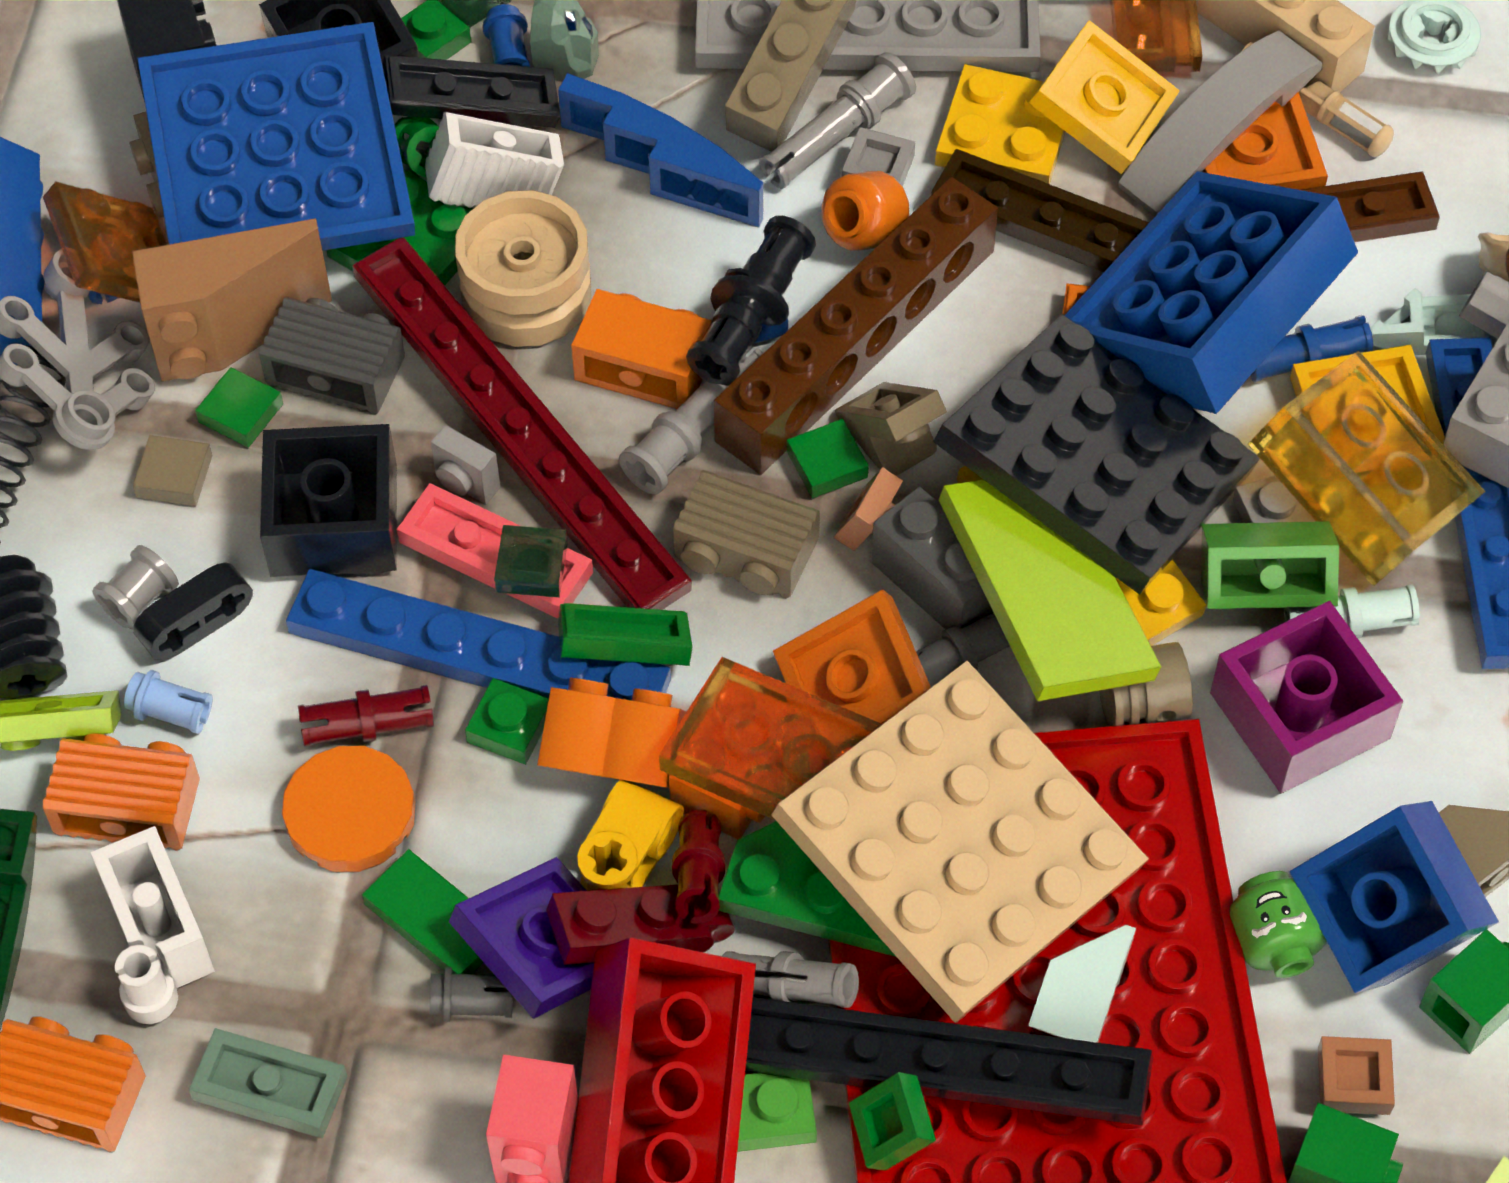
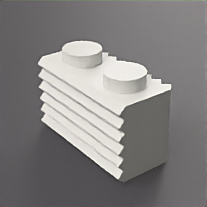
(486, 158)

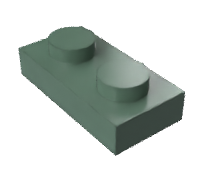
(268, 1083)

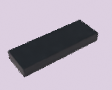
(471, 89)

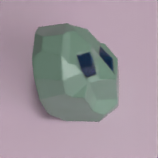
(563, 38)

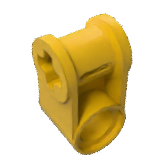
(628, 838)

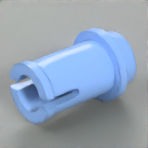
(167, 701)

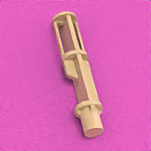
(1326, 103)

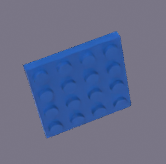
(278, 138)

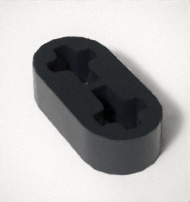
(192, 611)

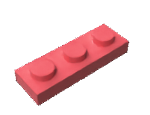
(469, 542)

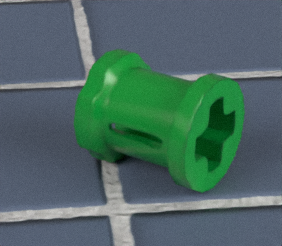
(418, 130)

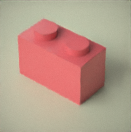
(532, 1121)

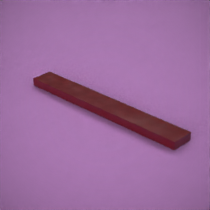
(522, 428)

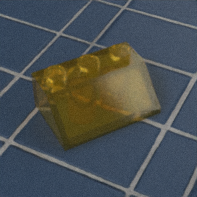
(1365, 466)

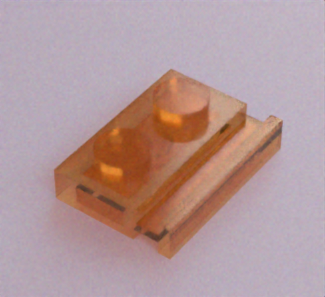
(1159, 32)

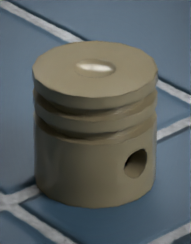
(1153, 701)

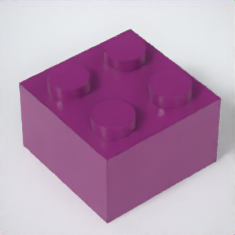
(1305, 696)

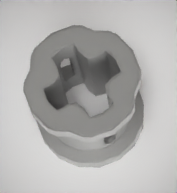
(135, 586)

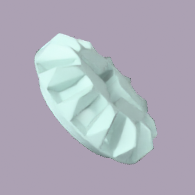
(1446, 17)

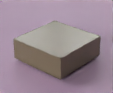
(172, 470)

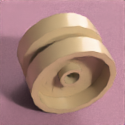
(524, 267)

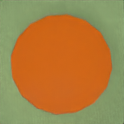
(348, 808)

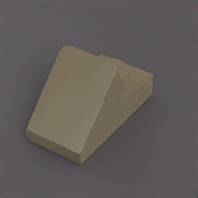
(893, 424)

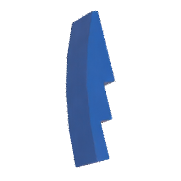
(678, 159)

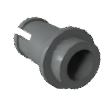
(468, 995)

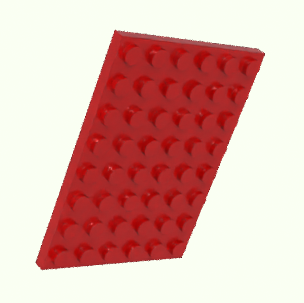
(1177, 996)

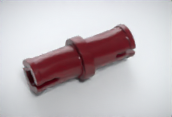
(365, 715)
(698, 866)

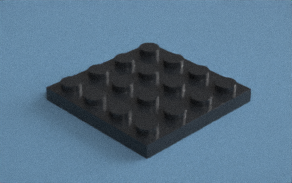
(1097, 452)

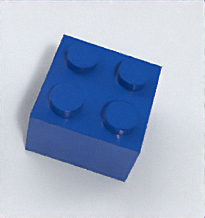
(1393, 896)

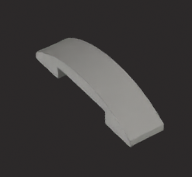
(1216, 116)

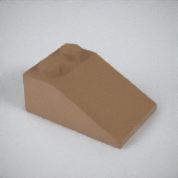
(220, 294)

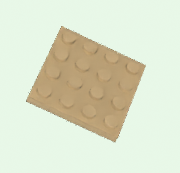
(959, 839)

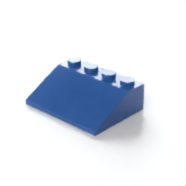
(1216, 283)

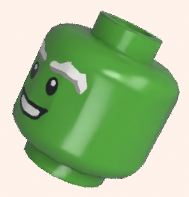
(1276, 925)

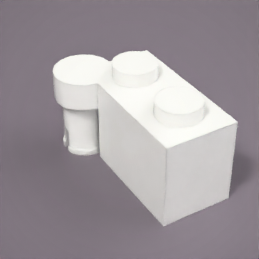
(156, 922)

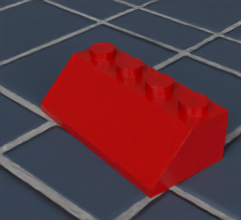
(662, 1066)

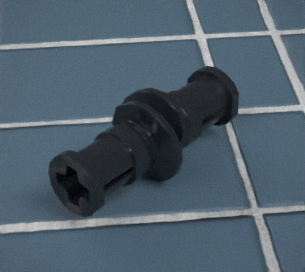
(749, 299)

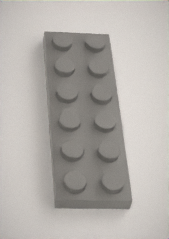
(919, 32)

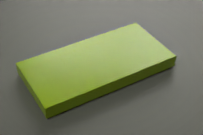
(1049, 597)

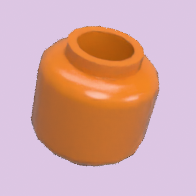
(863, 209)

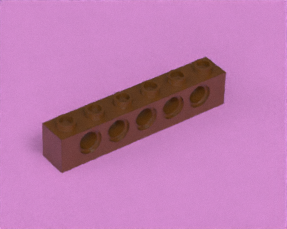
(855, 325)

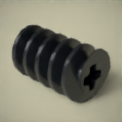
(28, 631)

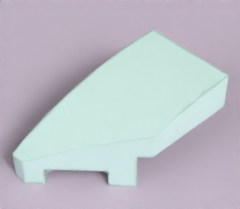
(1425, 320)
(1082, 986)

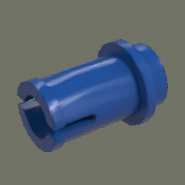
(506, 32)

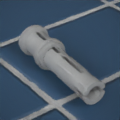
(856, 106)
(675, 436)

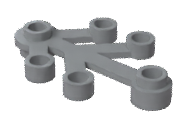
(79, 412)

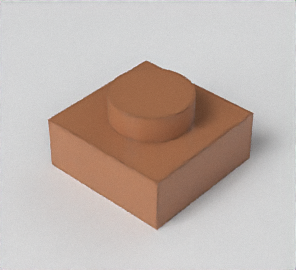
(869, 506)
(1356, 1075)

